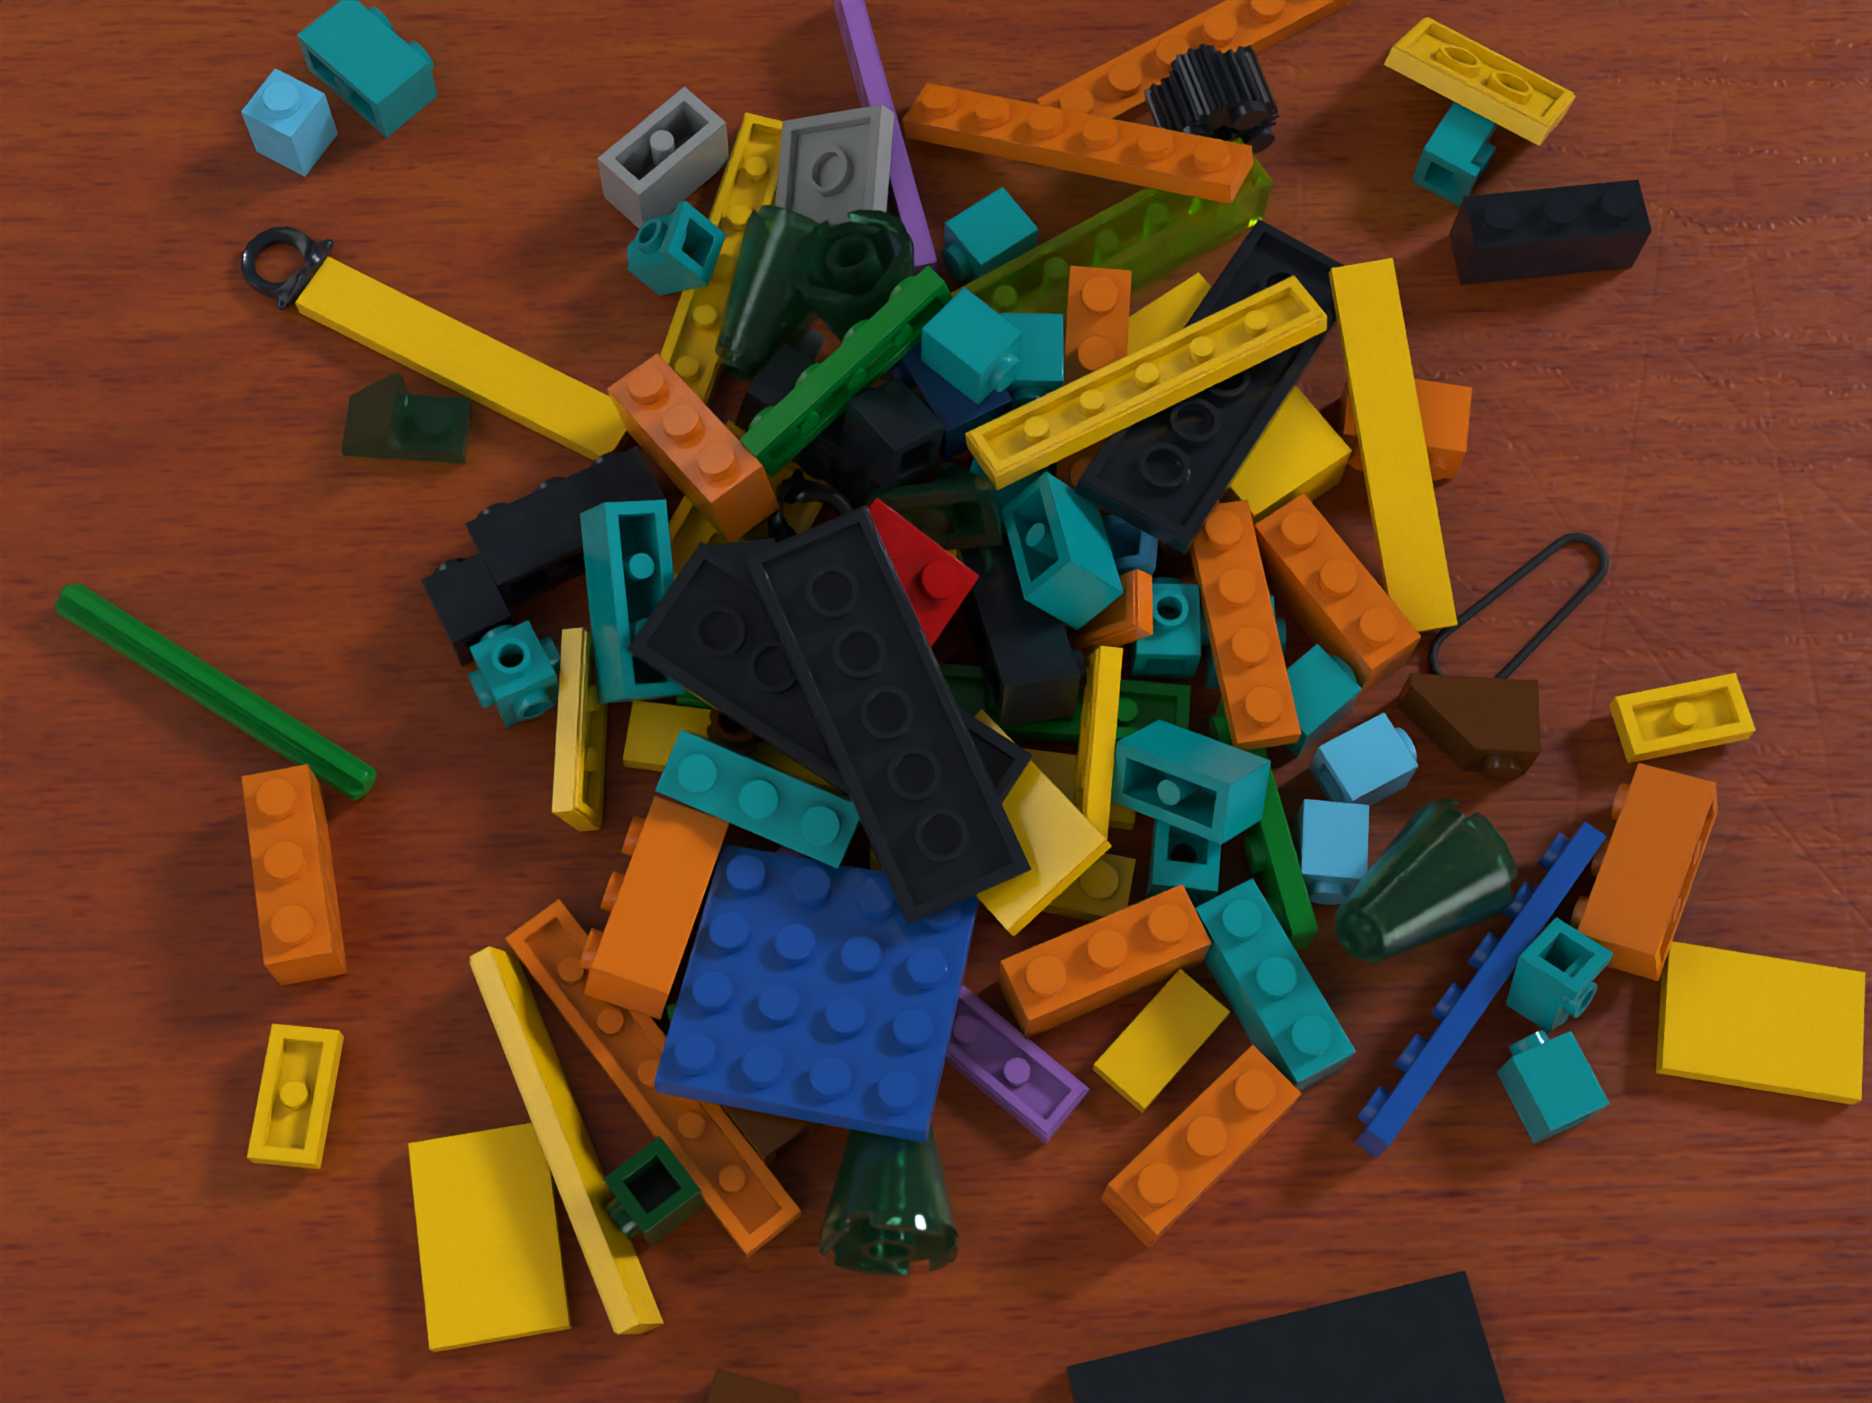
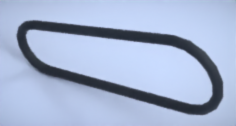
(1509, 582)

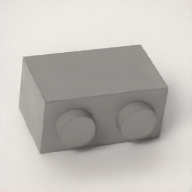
(664, 158)

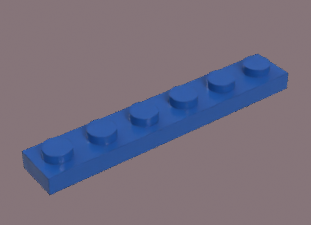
(1461, 1008)

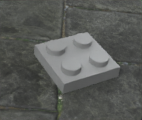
(836, 163)

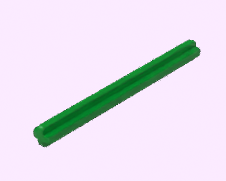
(215, 691)

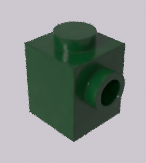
(652, 1193)

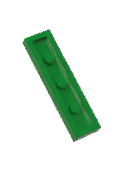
(857, 364)
(1273, 855)

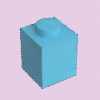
(289, 122)
(1365, 763)
(1331, 848)

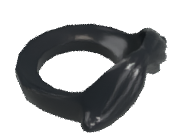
(288, 291)
(801, 490)

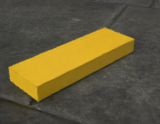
(579, 736)
(1098, 736)

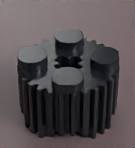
(1216, 97)

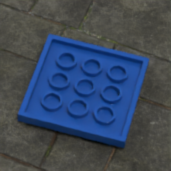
(816, 997)

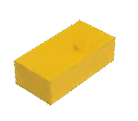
(1298, 448)

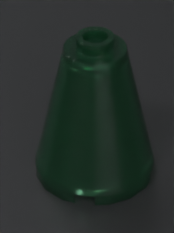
(852, 267)
(762, 297)
(1428, 884)
(889, 1207)

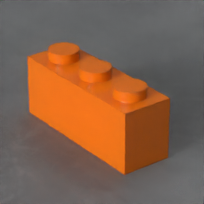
(694, 448)
(1333, 593)
(1647, 867)
(293, 875)
(652, 907)
(1103, 961)
(1200, 1146)

